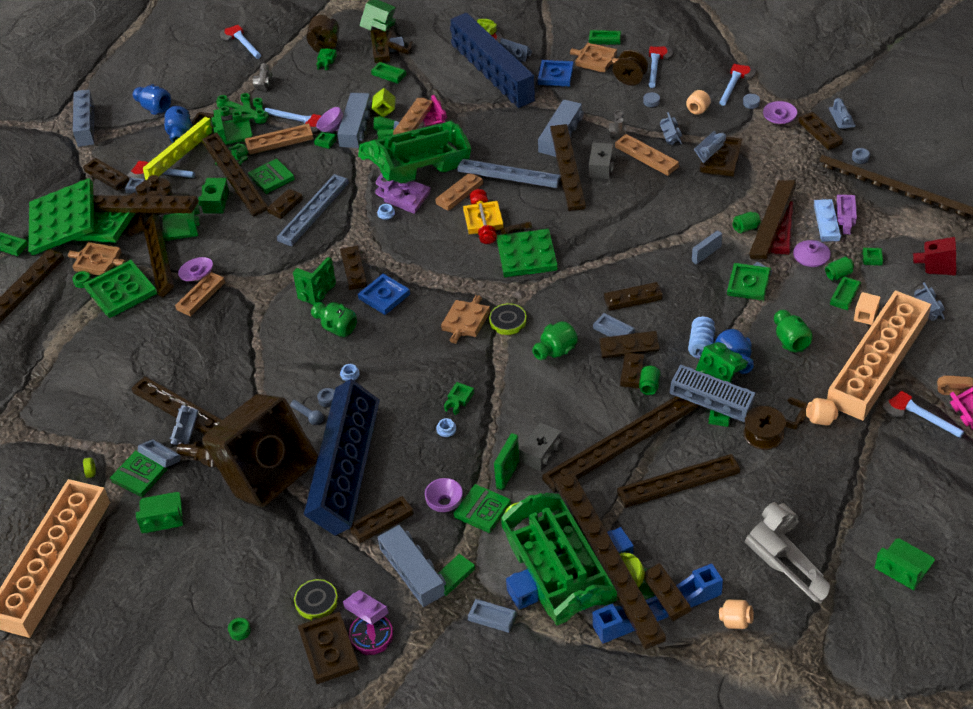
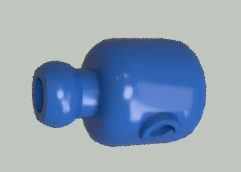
(153, 98)
(177, 122)
(737, 343)

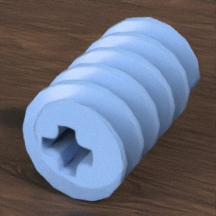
(701, 335)

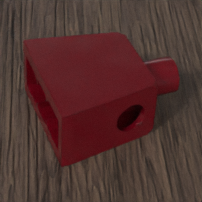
(938, 256)

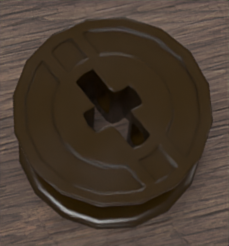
(630, 67)
(764, 427)

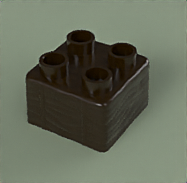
(260, 449)

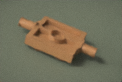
(595, 57)
(96, 258)
(465, 318)

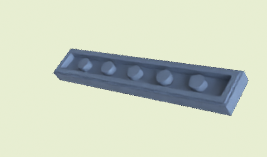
(509, 173)
(312, 210)

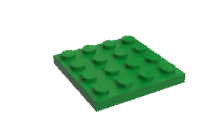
(61, 216)

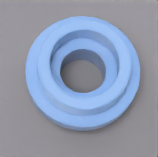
(386, 211)
(349, 372)
(446, 427)

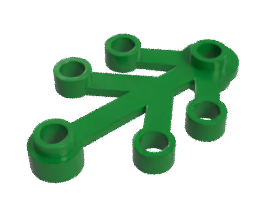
(259, 116)

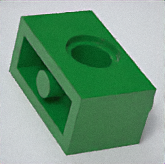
(214, 195)

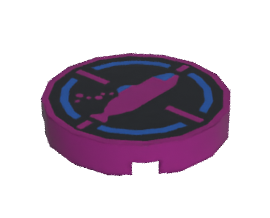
(371, 638)

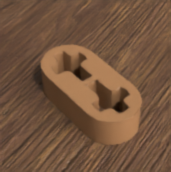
(954, 384)

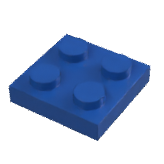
(555, 73)
(384, 294)

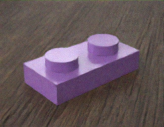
(365, 607)

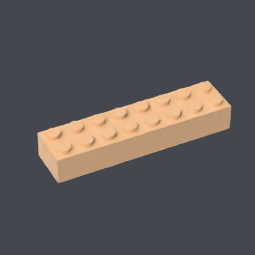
(878, 355)
(50, 556)

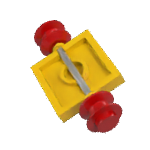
(483, 217)

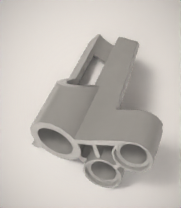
(770, 543)

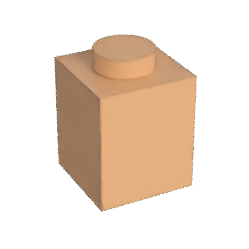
(867, 308)

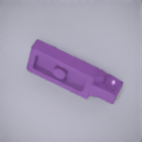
(846, 212)

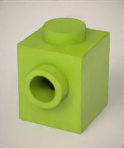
(383, 102)

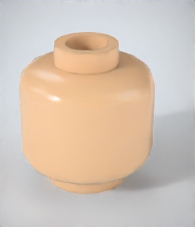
(698, 102)
(821, 411)
(736, 614)

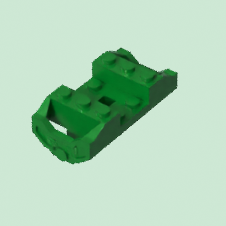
(403, 153)
(563, 581)

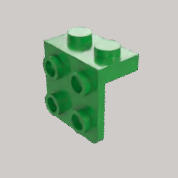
(231, 130)
(181, 225)
(315, 285)
(720, 362)
(160, 512)
(904, 563)

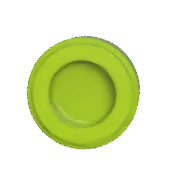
(89, 467)

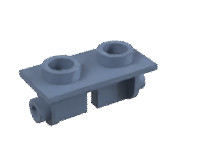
(518, 50)
(841, 115)
(670, 131)
(710, 145)
(928, 295)
(184, 426)

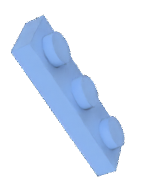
(826, 220)

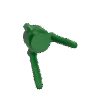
(239, 152)

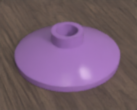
(779, 112)
(811, 253)
(195, 269)

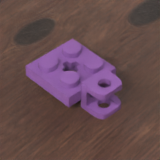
(395, 192)

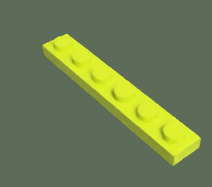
(178, 148)

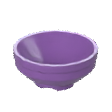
(330, 120)
(442, 489)

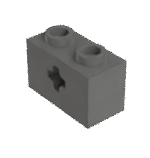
(601, 160)
(540, 446)

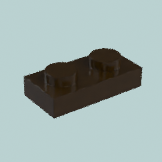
(284, 203)
(631, 370)

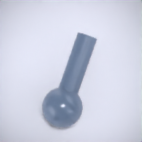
(314, 417)

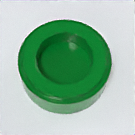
(80, 278)
(239, 629)

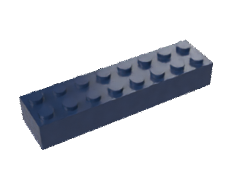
(492, 60)
(342, 458)

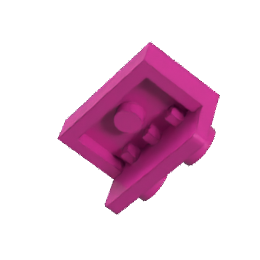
(436, 114)
(964, 404)

